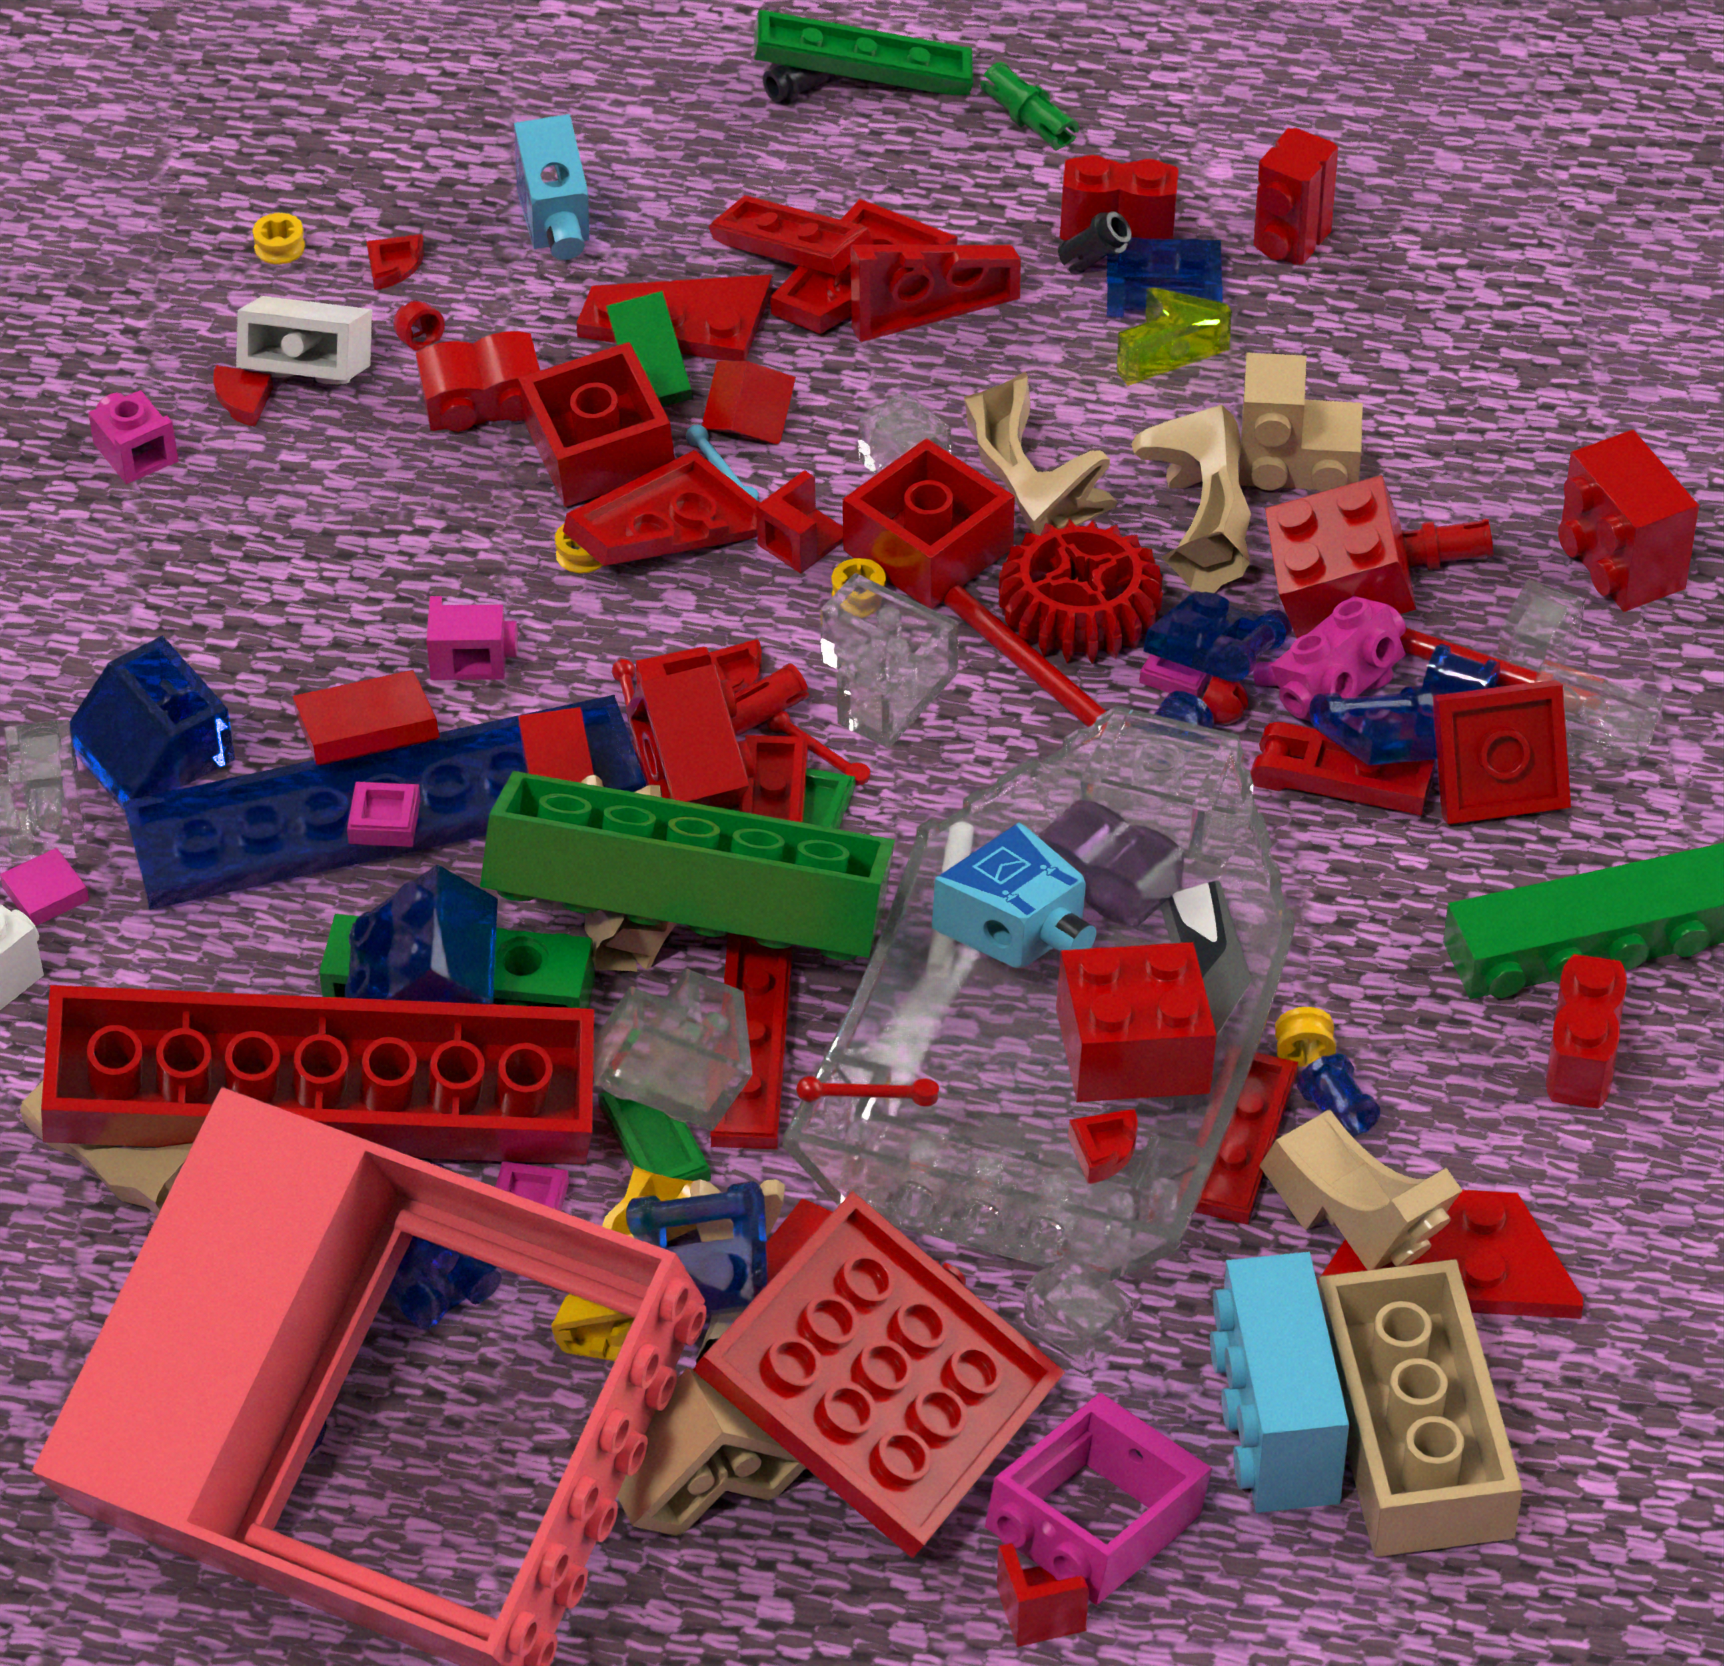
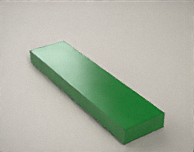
(863, 53)

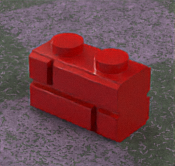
(1295, 196)

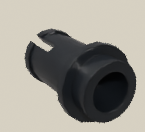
(787, 82)
(1104, 236)

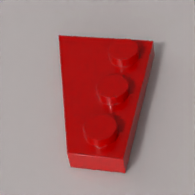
(924, 284)
(824, 299)
(708, 314)
(664, 513)

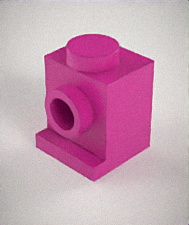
(126, 423)
(469, 641)

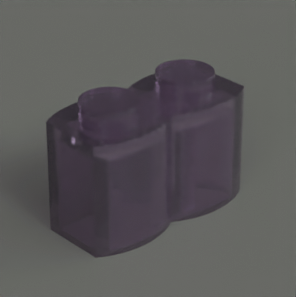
(1124, 866)

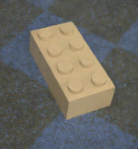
(1419, 1410)

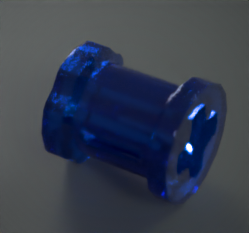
(1455, 674)
(1340, 1093)

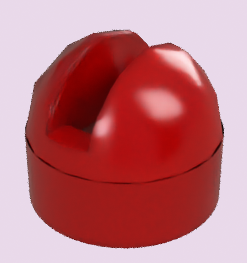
(425, 318)
(1226, 700)

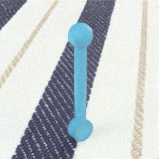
(698, 437)

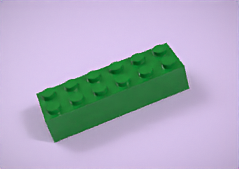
(687, 865)

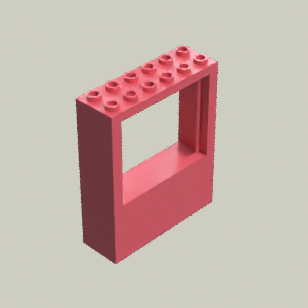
(250, 1324)

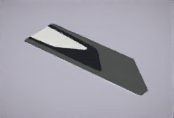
(1204, 918)

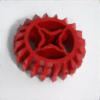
(1080, 590)

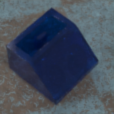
(151, 725)
(426, 943)

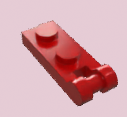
(1337, 772)

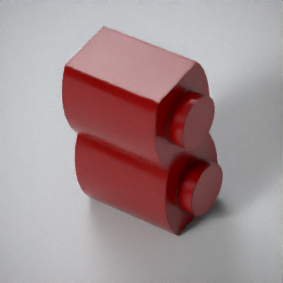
(1137, 190)
(476, 380)
(1586, 1031)

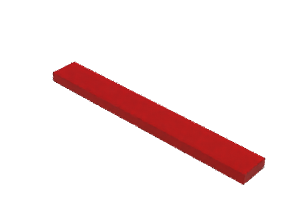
(761, 970)

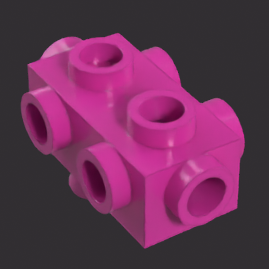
(1341, 655)

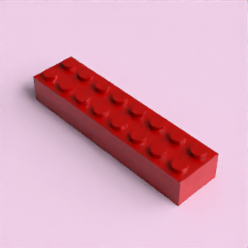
(387, 1071)

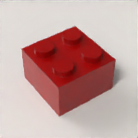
(596, 423)
(1628, 521)
(929, 522)
(1337, 549)
(689, 739)
(1135, 1022)

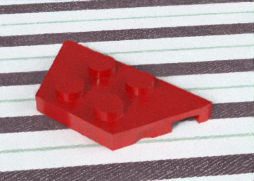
(1499, 1255)

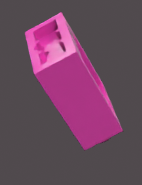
(1105, 1440)

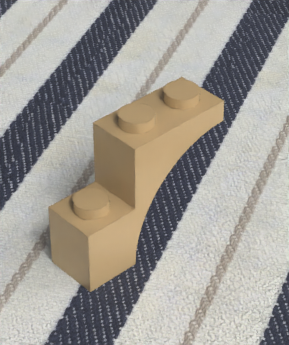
(1377, 1210)

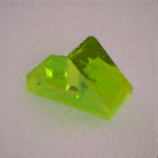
(1175, 334)

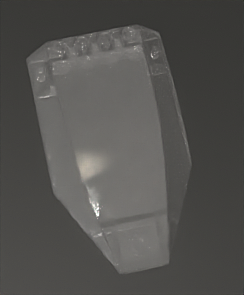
(995, 1148)

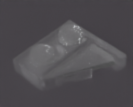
(1603, 718)

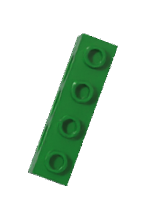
(527, 970)

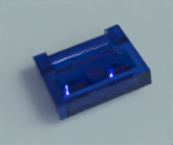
(1166, 264)
(1204, 631)
(1379, 726)
(724, 1270)

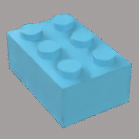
(1280, 1383)

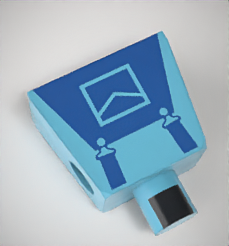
(555, 209)
(1013, 900)

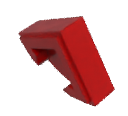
(394, 257)
(242, 392)
(739, 664)
(1103, 1143)

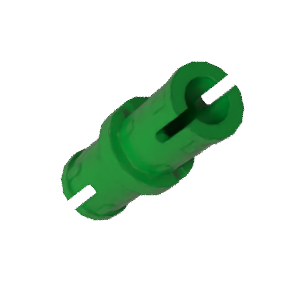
(1029, 106)

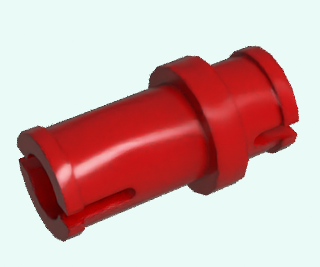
(1447, 543)

